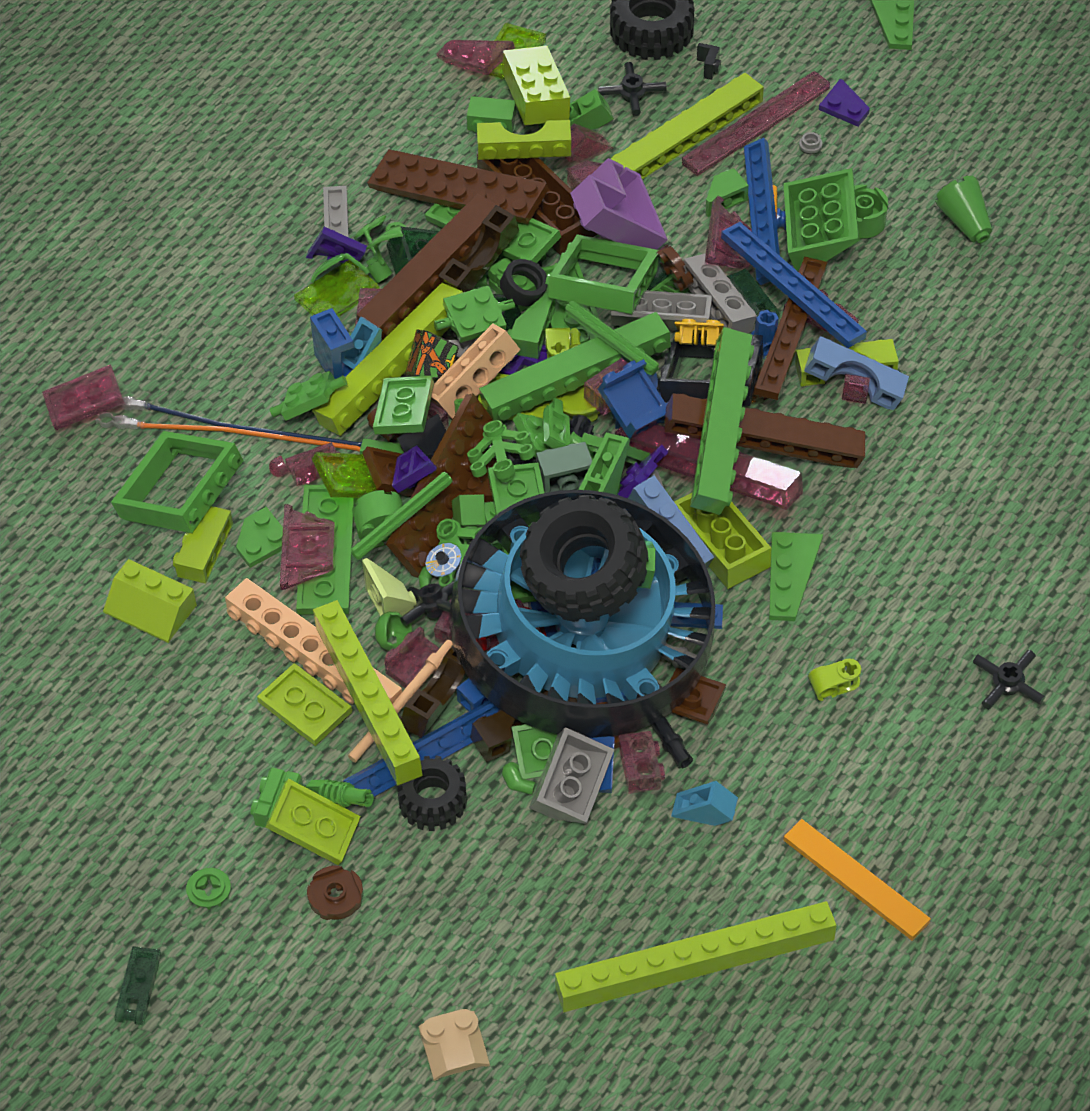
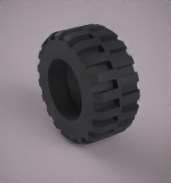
(652, 37)

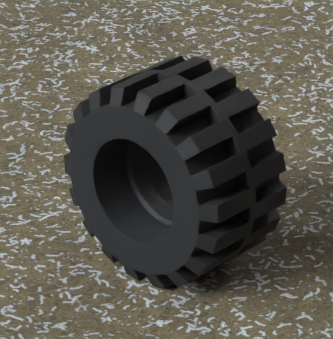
(436, 810)

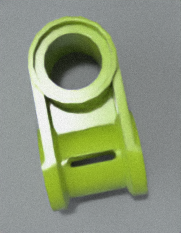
(557, 340)
(834, 680)

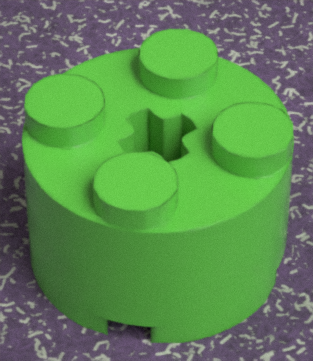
(871, 210)
(373, 510)

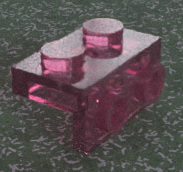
(302, 467)
(409, 657)

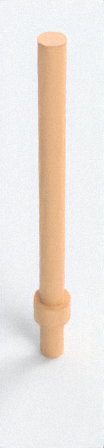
(432, 665)

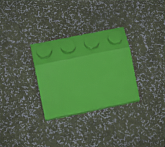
(820, 216)

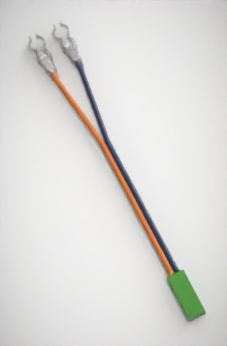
(123, 422)

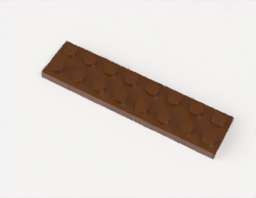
(455, 184)
(418, 534)

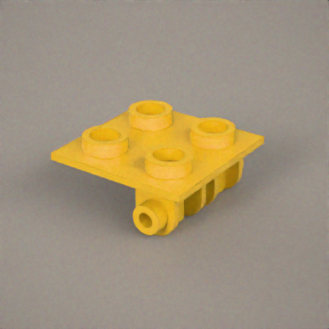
(689, 326)

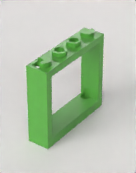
(601, 294)
(130, 497)

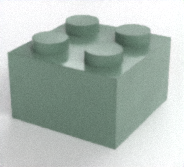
(564, 467)

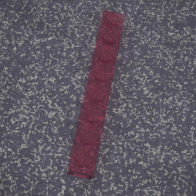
(755, 123)

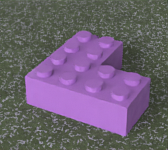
(618, 207)

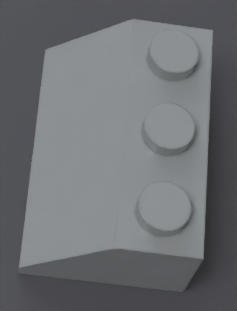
(571, 777)

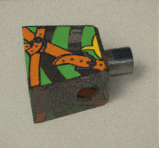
(430, 355)

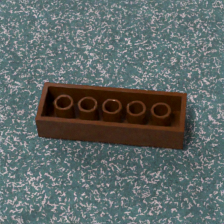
(557, 205)

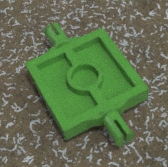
(472, 313)
(308, 395)

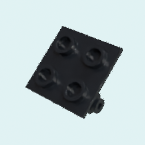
(428, 440)

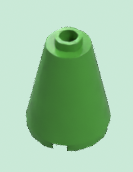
(966, 208)

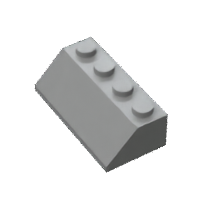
(670, 308)

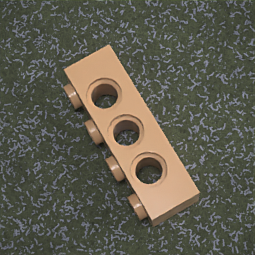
(474, 368)

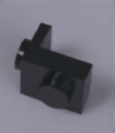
(710, 56)

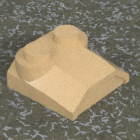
(453, 1043)

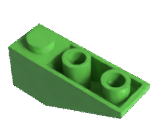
(589, 111)

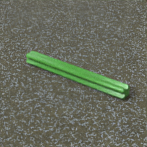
(610, 336)
(401, 516)

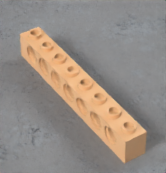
(288, 624)

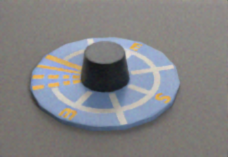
(443, 559)

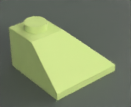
(386, 591)

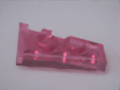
(475, 55)

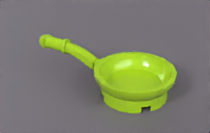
(574, 400)

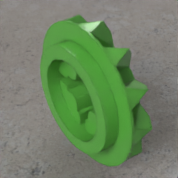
(200, 880)

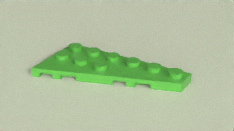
(895, 21)

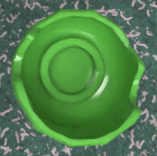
(390, 625)

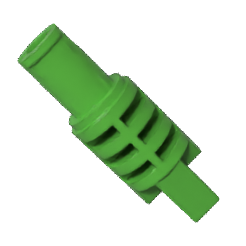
(341, 792)

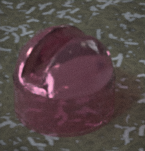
(278, 467)

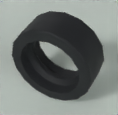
(513, 291)

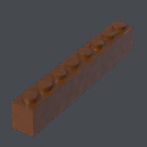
(421, 273)
(774, 433)

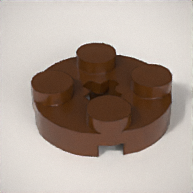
(673, 264)
(335, 907)

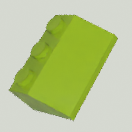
(149, 601)

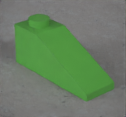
(530, 327)
(607, 465)

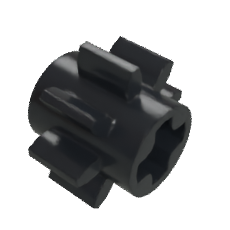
(581, 425)

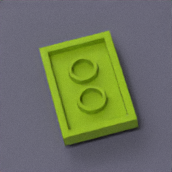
(304, 704)
(313, 821)

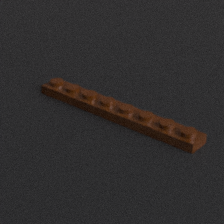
(787, 336)

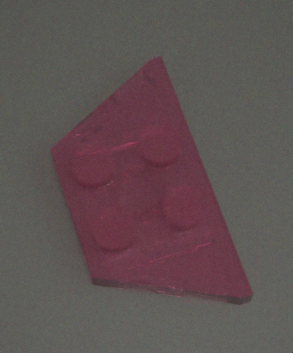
(717, 250)
(306, 547)

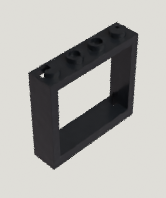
(699, 388)

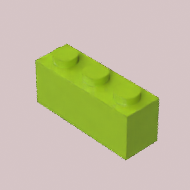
(203, 546)

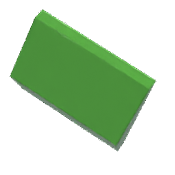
(531, 749)

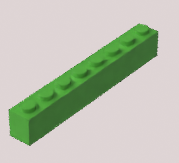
(569, 369)
(721, 421)

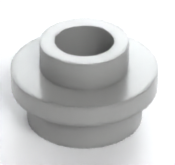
(810, 143)

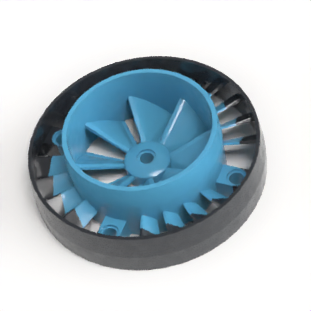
(608, 654)

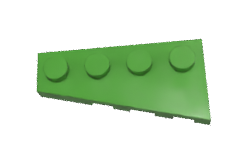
(791, 568)

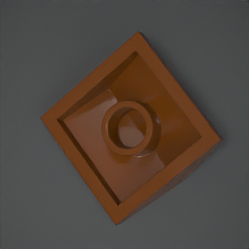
(702, 701)

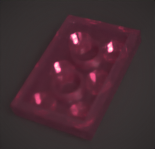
(83, 397)

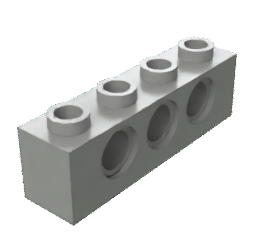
(727, 302)

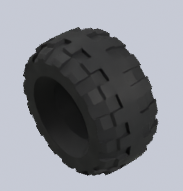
(574, 527)

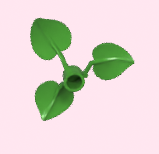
(376, 265)

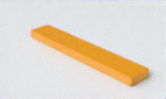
(857, 879)

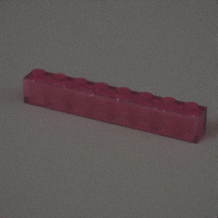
(753, 477)

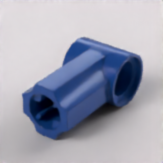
(766, 325)

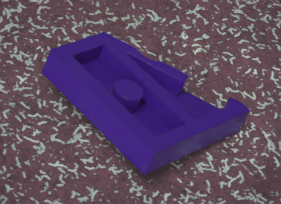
(844, 104)
(332, 243)
(411, 468)
(640, 472)

